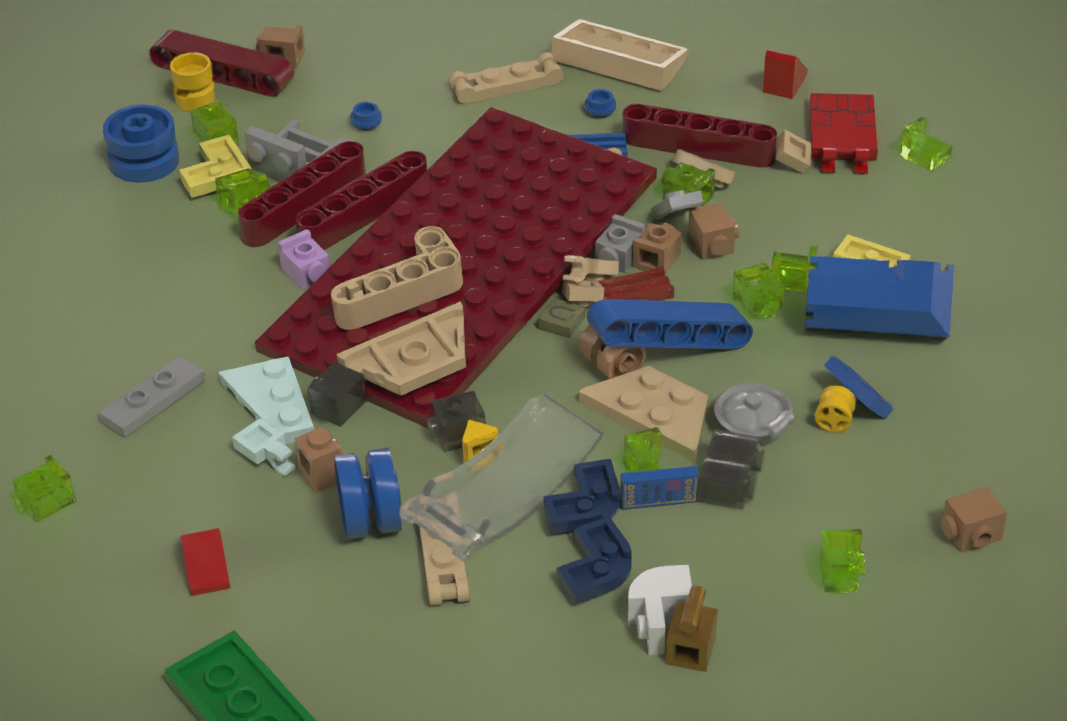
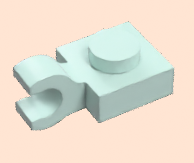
(263, 442)

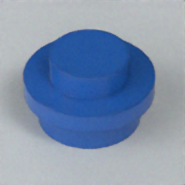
(600, 103)
(366, 115)

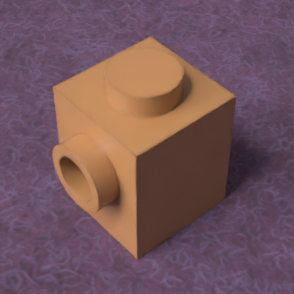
(712, 230)
(973, 519)

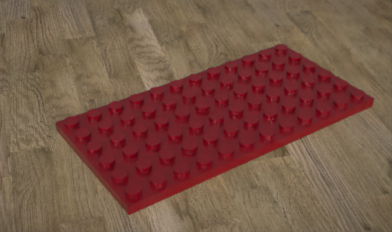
(512, 207)

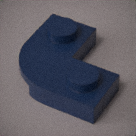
(596, 498)
(605, 565)

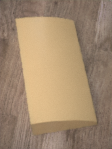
(618, 54)

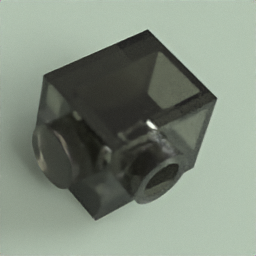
(337, 394)
(451, 418)

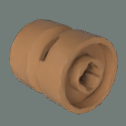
(610, 360)

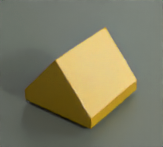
(476, 438)

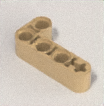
(400, 286)

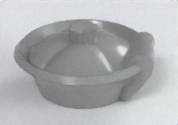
(754, 411)

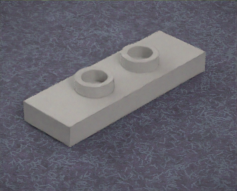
(152, 396)

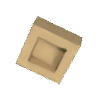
(793, 151)
(583, 292)

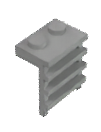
(284, 152)

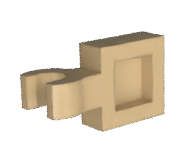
(589, 268)

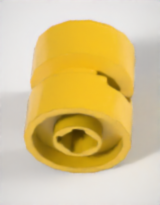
(192, 81)

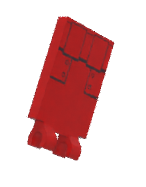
(843, 129)

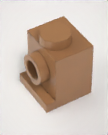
(283, 43)
(659, 240)
(316, 458)

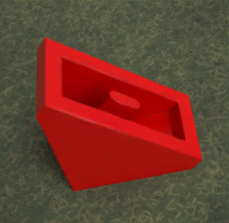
(783, 74)
(205, 561)

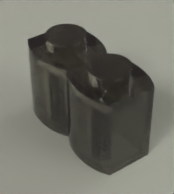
(730, 469)

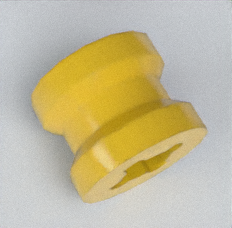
(835, 409)

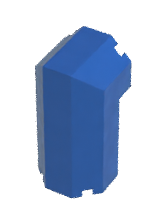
(880, 298)

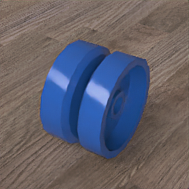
(141, 143)
(374, 492)

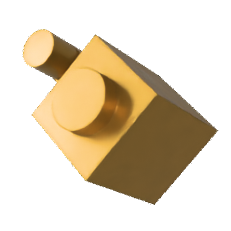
(692, 632)

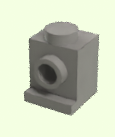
(617, 242)

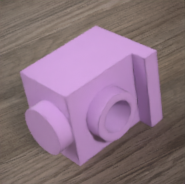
(302, 258)

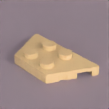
(413, 352)
(652, 400)

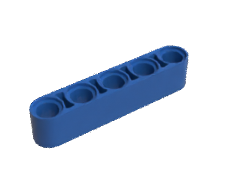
(669, 324)

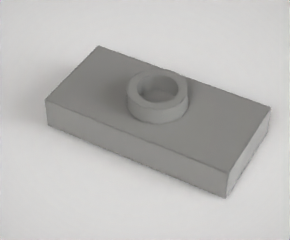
(676, 204)

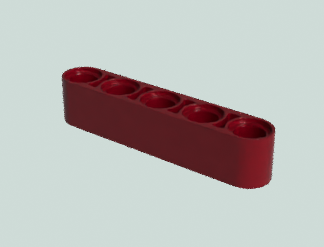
(230, 63)
(700, 135)
(361, 200)
(277, 207)

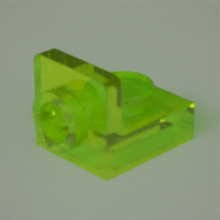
(923, 148)
(793, 269)
(642, 450)

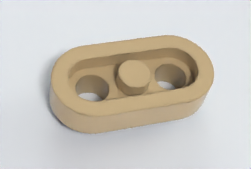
(722, 174)

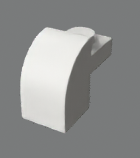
(654, 600)

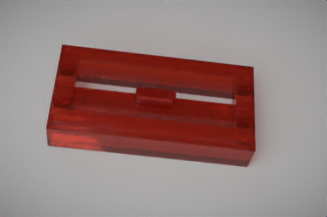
(645, 285)

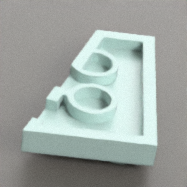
(271, 394)

